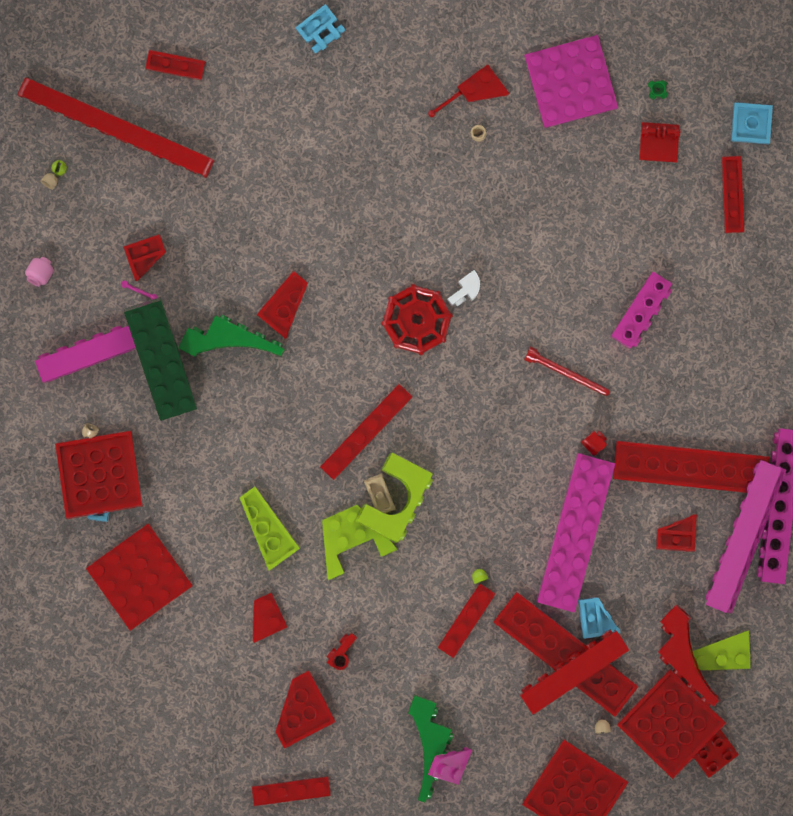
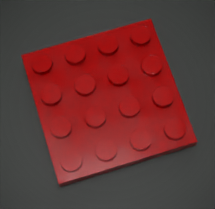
(98, 475)
(139, 577)
(671, 724)
(574, 786)

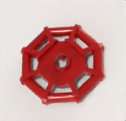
(412, 329)

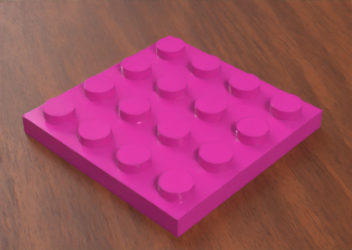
(571, 81)

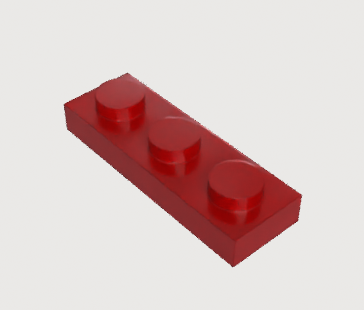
(175, 65)

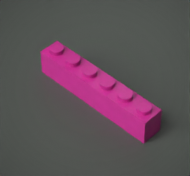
(85, 353)

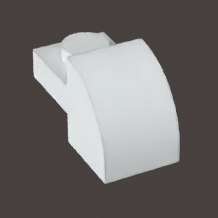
(470, 287)

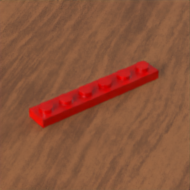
(366, 431)

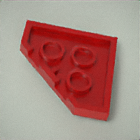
(303, 711)

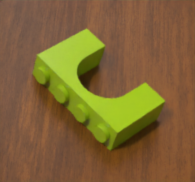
(415, 481)

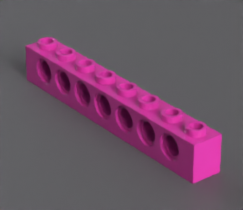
(778, 574)

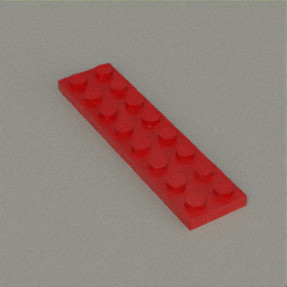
(684, 466)
(555, 645)

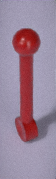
(431, 113)

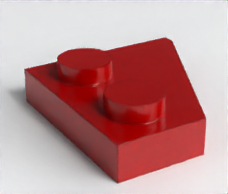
(482, 86)
(144, 254)
(678, 535)
(266, 618)

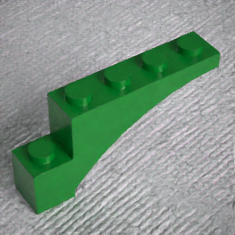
(226, 334)
(433, 739)

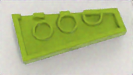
(268, 530)

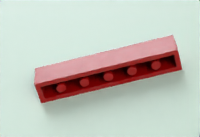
(573, 672)

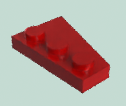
(283, 304)

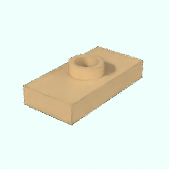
(379, 494)

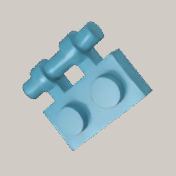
(316, 24)

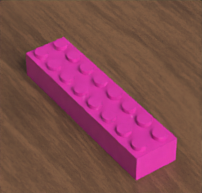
(575, 532)

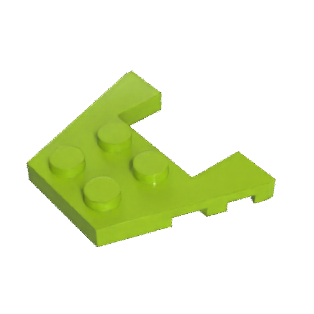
(344, 533)

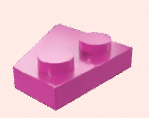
(450, 766)

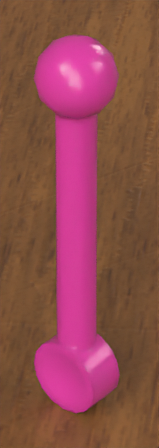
(124, 284)

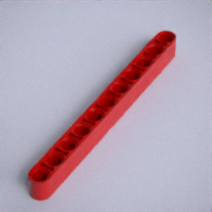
(116, 127)

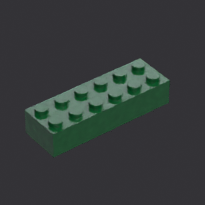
(160, 358)

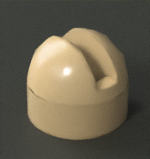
(476, 130)
(49, 180)
(89, 433)
(602, 726)

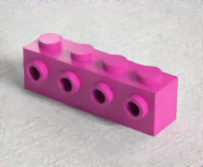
(640, 311)

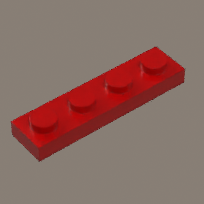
(732, 194)
(466, 620)
(291, 791)

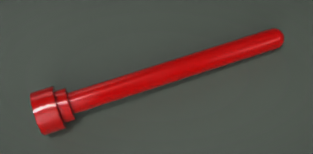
(534, 356)

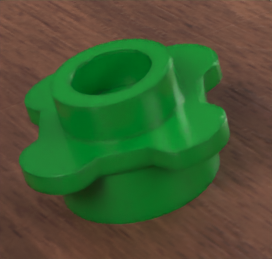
(657, 94)

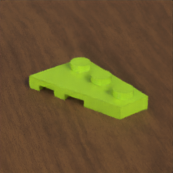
(725, 654)

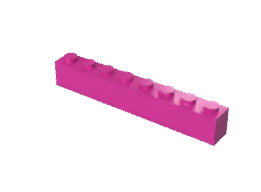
(745, 537)

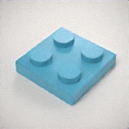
(751, 123)

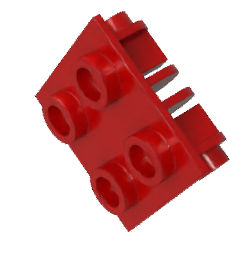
(659, 142)
(716, 754)

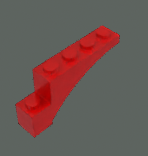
(680, 654)

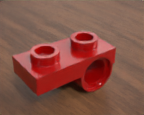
(594, 442)
(346, 641)

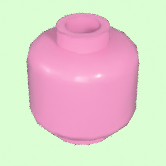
(39, 271)

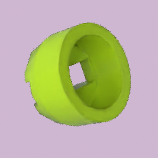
(62, 168)
(479, 575)

